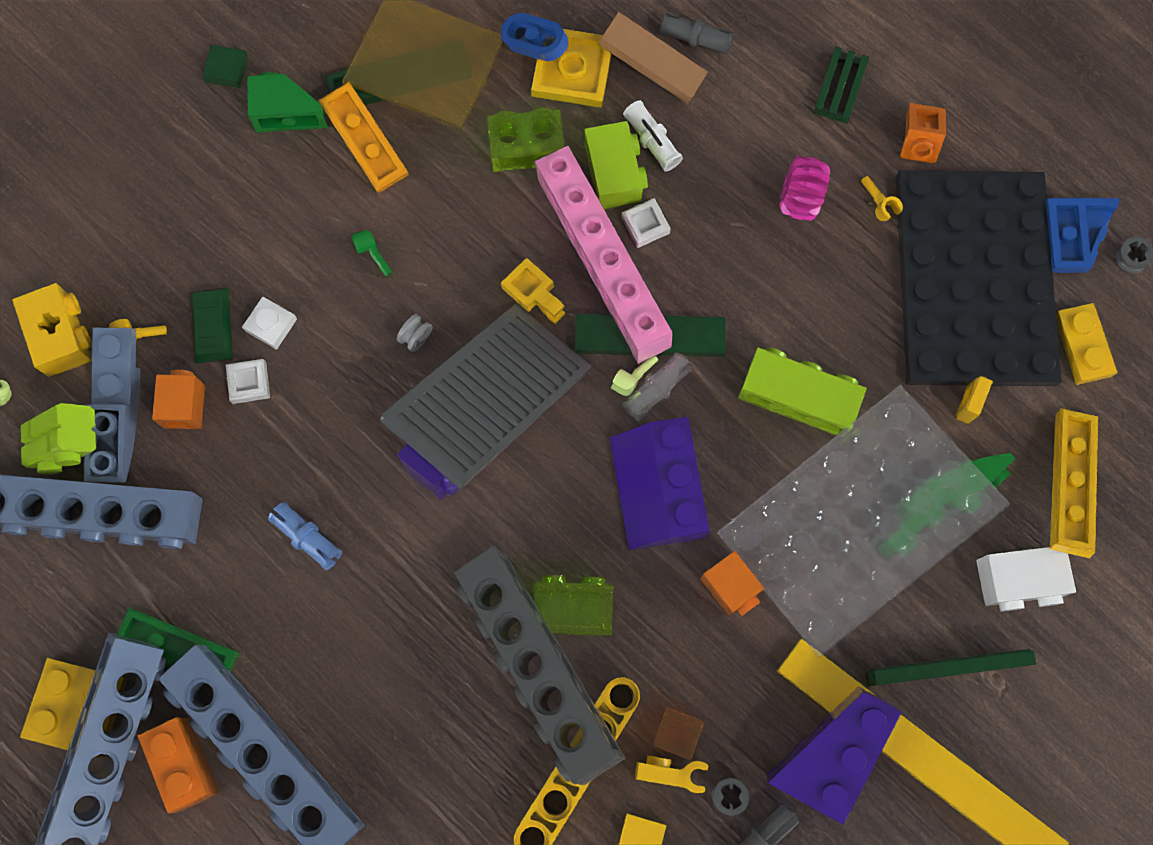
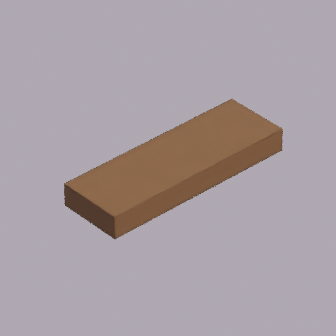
(653, 57)

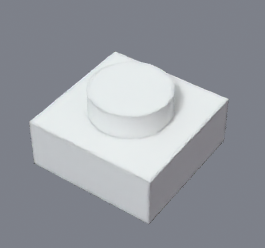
(269, 323)

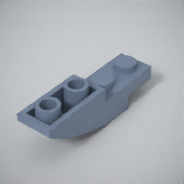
(115, 404)

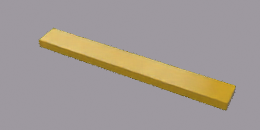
(924, 757)

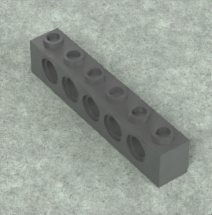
(598, 747)

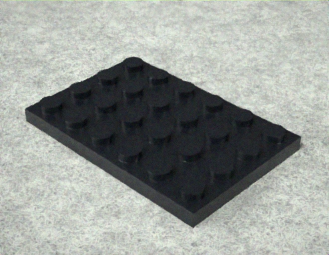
(977, 278)

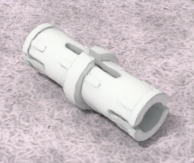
(639, 118)

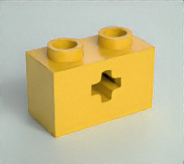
(53, 329)

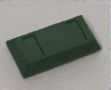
(211, 325)

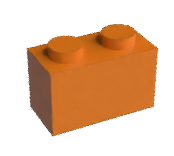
(178, 764)

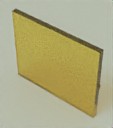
(424, 60)

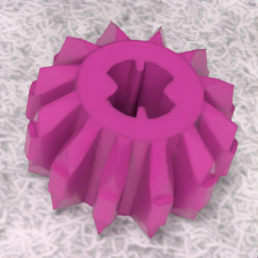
(804, 188)

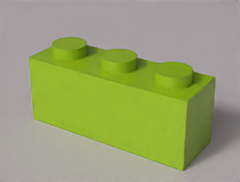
(802, 391)

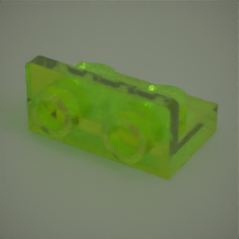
(575, 607)

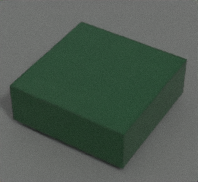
(225, 66)

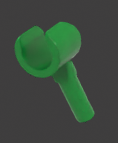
(365, 242)

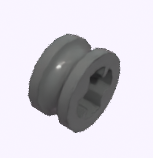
(1134, 266)
(742, 796)

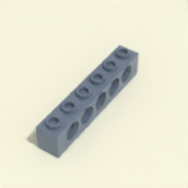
(178, 508)
(257, 727)
(75, 781)

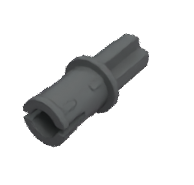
(773, 828)

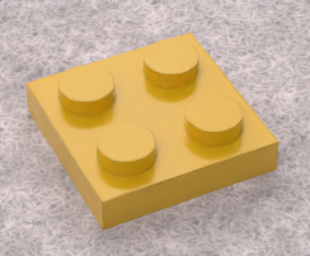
(577, 74)
(60, 702)

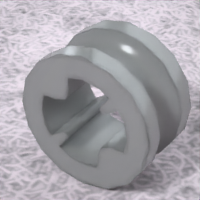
(414, 332)

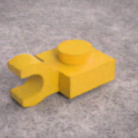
(531, 288)
(659, 771)

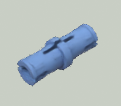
(304, 535)

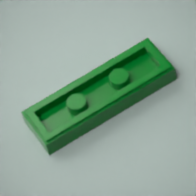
(170, 638)

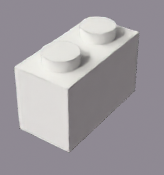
(1025, 576)

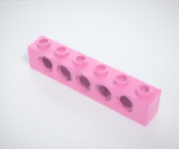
(604, 255)

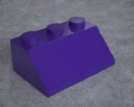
(659, 484)

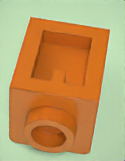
(924, 133)

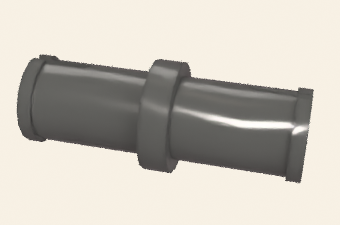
(697, 33)

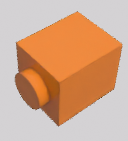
(178, 400)
(733, 585)

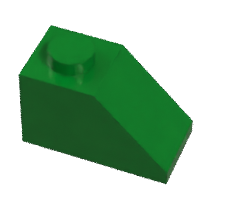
(282, 105)

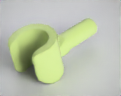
(625, 382)

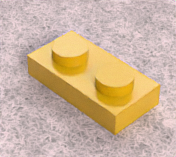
(1085, 344)

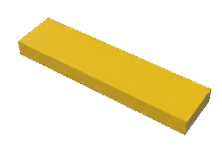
(1074, 483)

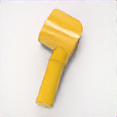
(881, 200)
(140, 332)

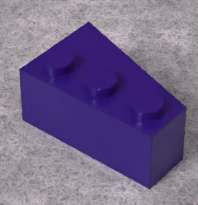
(838, 755)

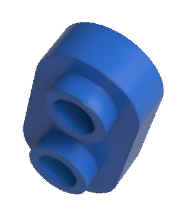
(542, 37)

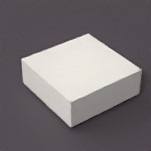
(645, 222)
(247, 381)

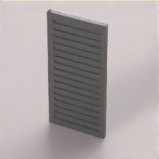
(485, 395)

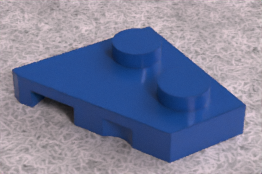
(1077, 230)

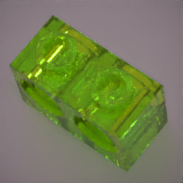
(526, 147)

